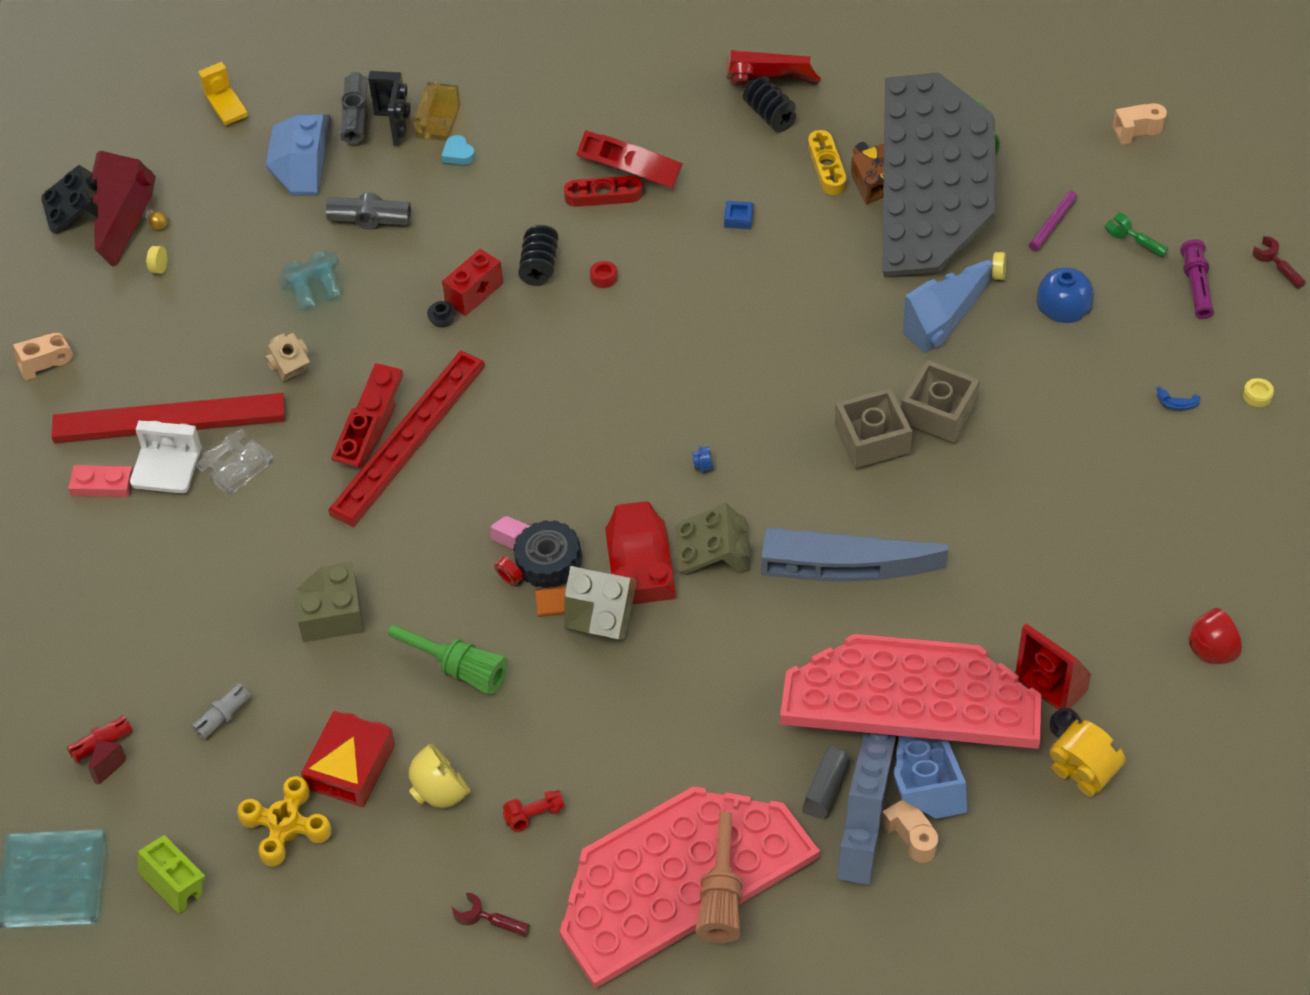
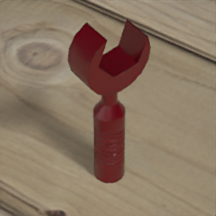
(1271, 255)
(496, 919)

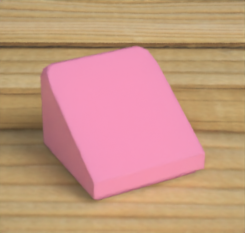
(506, 531)

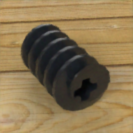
(770, 103)
(538, 254)

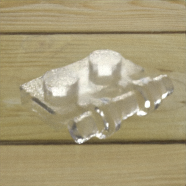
(240, 467)

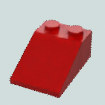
(1050, 669)

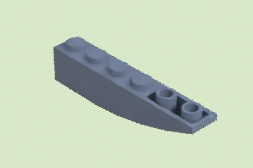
(846, 557)

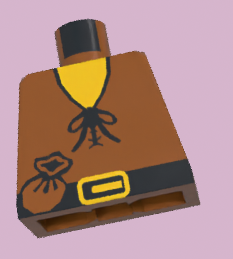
(868, 171)

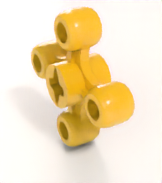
(284, 821)

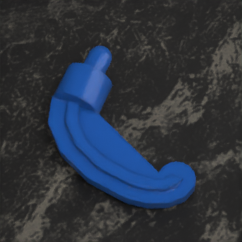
(1177, 403)

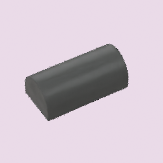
(826, 782)

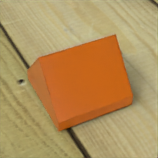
(550, 600)

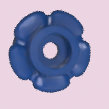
(702, 459)

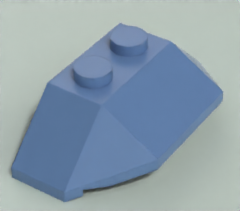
(298, 152)

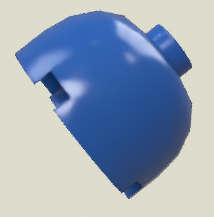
(1065, 295)

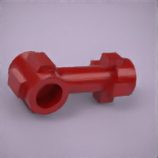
(517, 815)

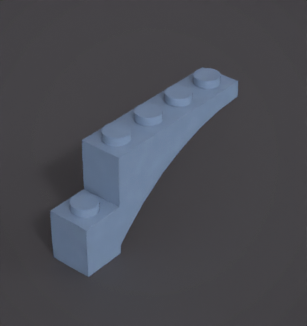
(865, 808)

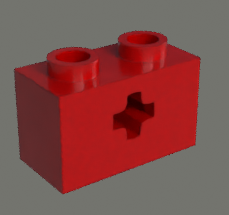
(472, 281)

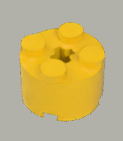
(1086, 757)

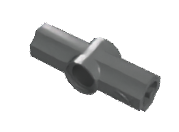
(354, 108)
(368, 211)

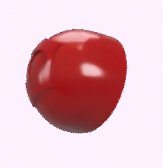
(1215, 638)

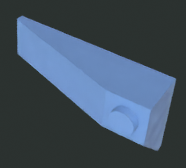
(938, 307)

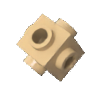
(287, 356)

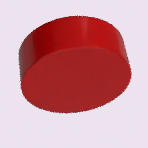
(603, 274)
(508, 571)

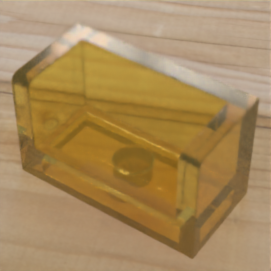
(437, 111)

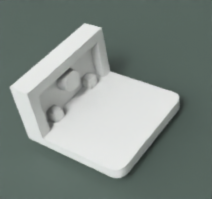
(165, 456)

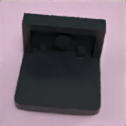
(389, 100)
(69, 198)

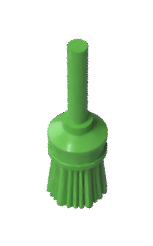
(460, 660)

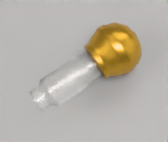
(156, 219)

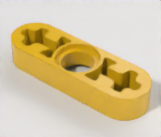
(825, 171)

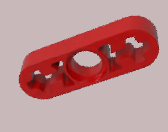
(611, 183)

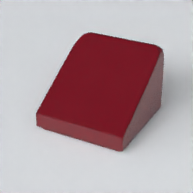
(105, 760)

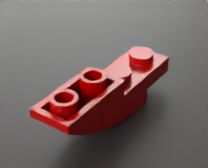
(629, 159)
(370, 416)

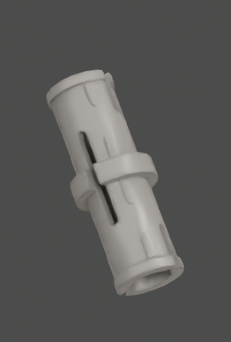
(221, 711)

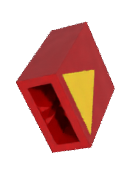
(348, 758)

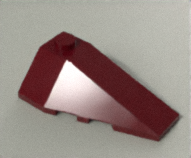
(121, 198)

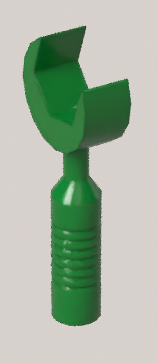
(1140, 238)

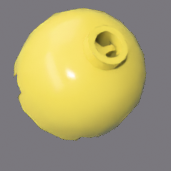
(435, 779)

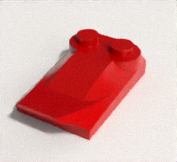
(747, 66)
(641, 551)

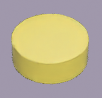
(157, 259)
(999, 266)
(1258, 392)

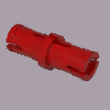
(111, 732)

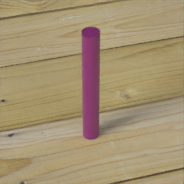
(1052, 221)

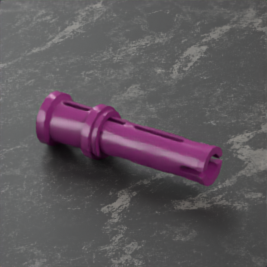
(1196, 269)

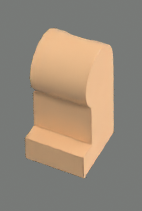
(1138, 121)
(41, 354)
(913, 829)

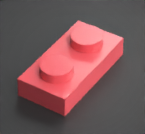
(100, 481)

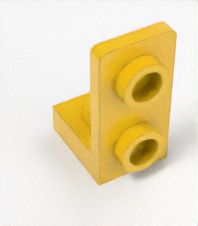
(220, 95)

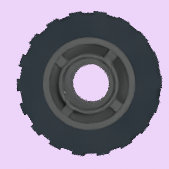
(551, 539)

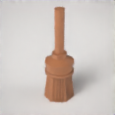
(720, 893)

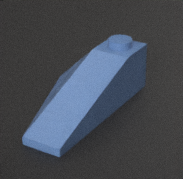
(930, 777)

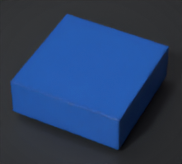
(738, 215)

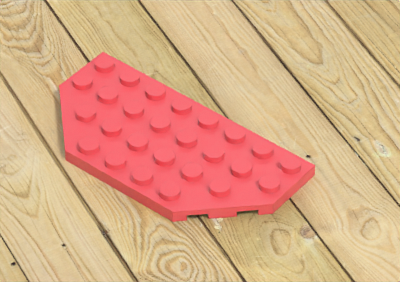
(912, 692)
(644, 879)

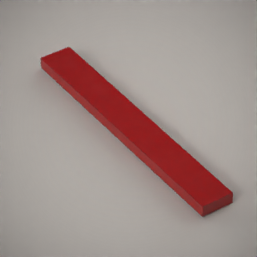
(202, 414)
(406, 439)

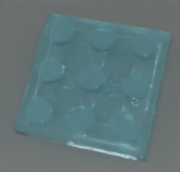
(51, 878)

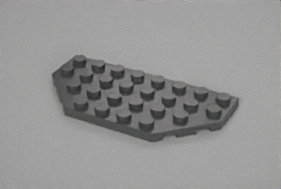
(934, 172)

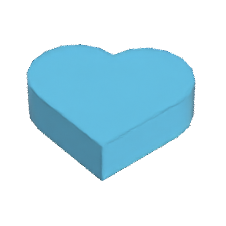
(457, 151)

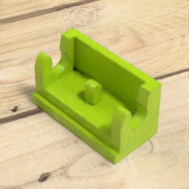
(170, 873)

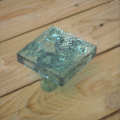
(320, 267)

